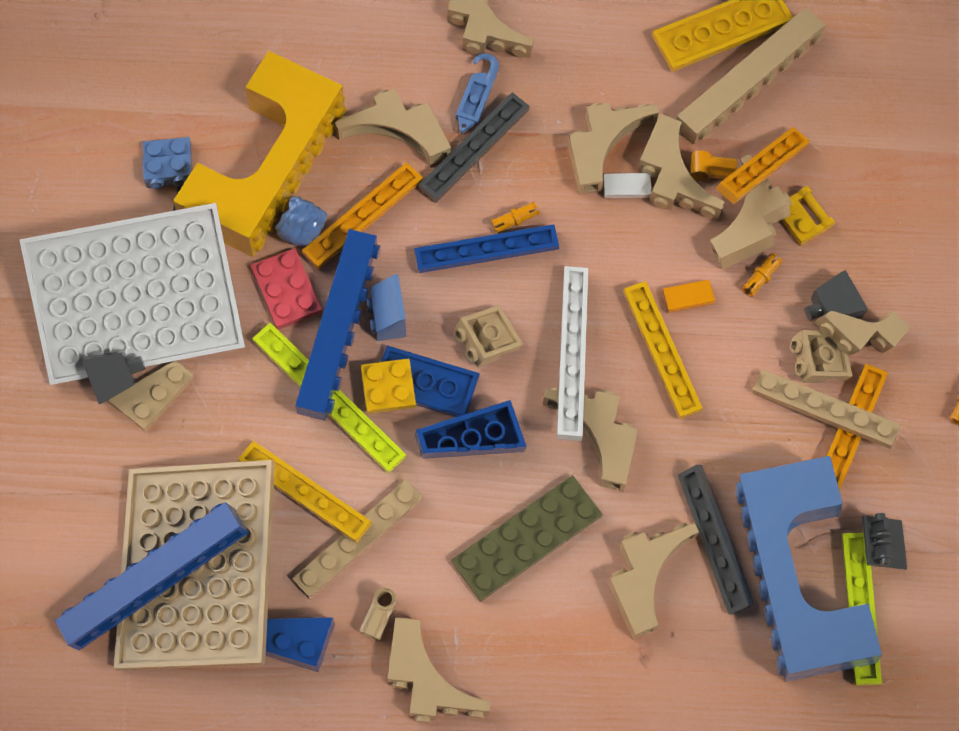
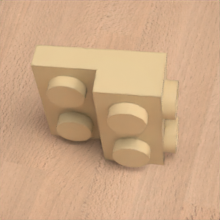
(487, 336)
(819, 358)

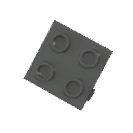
(884, 542)

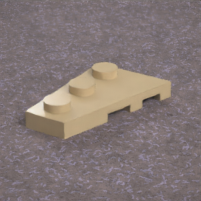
(153, 394)

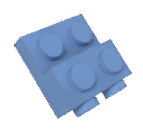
(167, 162)

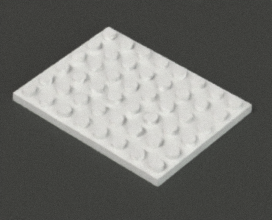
(133, 287)

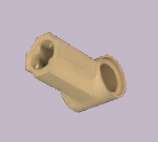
(377, 615)

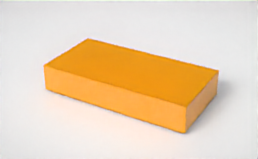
(688, 296)

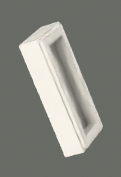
(627, 185)

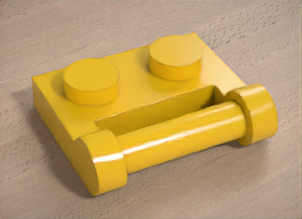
(800, 223)

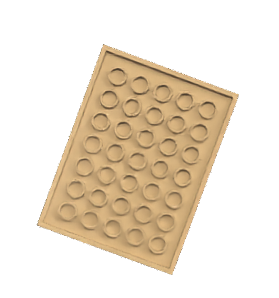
(221, 607)

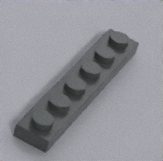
(473, 147)
(715, 540)

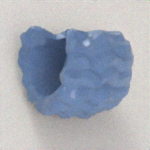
(301, 222)

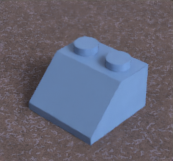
(387, 309)

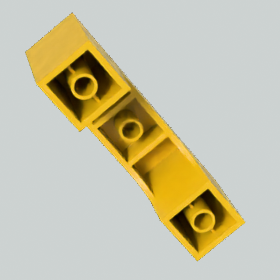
(307, 110)

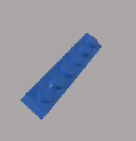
(486, 248)

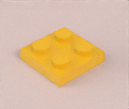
(388, 386)

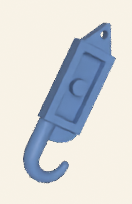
(477, 94)

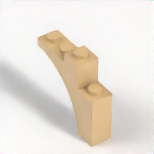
(486, 29)
(390, 119)
(605, 130)
(674, 182)
(753, 226)
(611, 441)
(635, 588)
(430, 692)

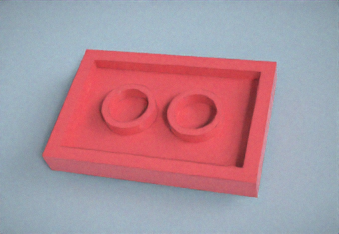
(286, 289)

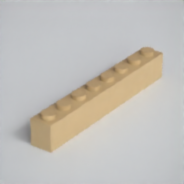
(750, 75)

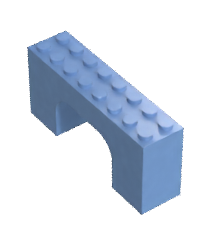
(806, 638)

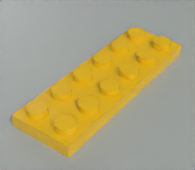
(718, 30)

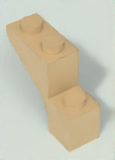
(853, 333)

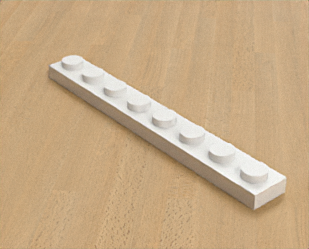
(572, 354)

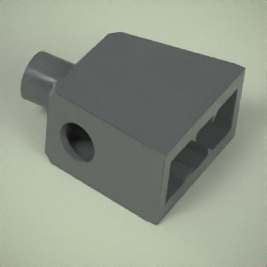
(836, 295)
(111, 373)

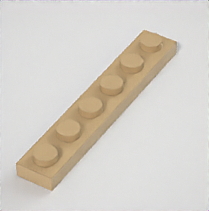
(826, 409)
(345, 551)

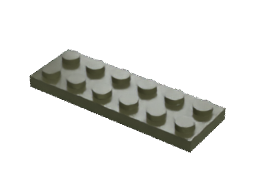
(526, 538)

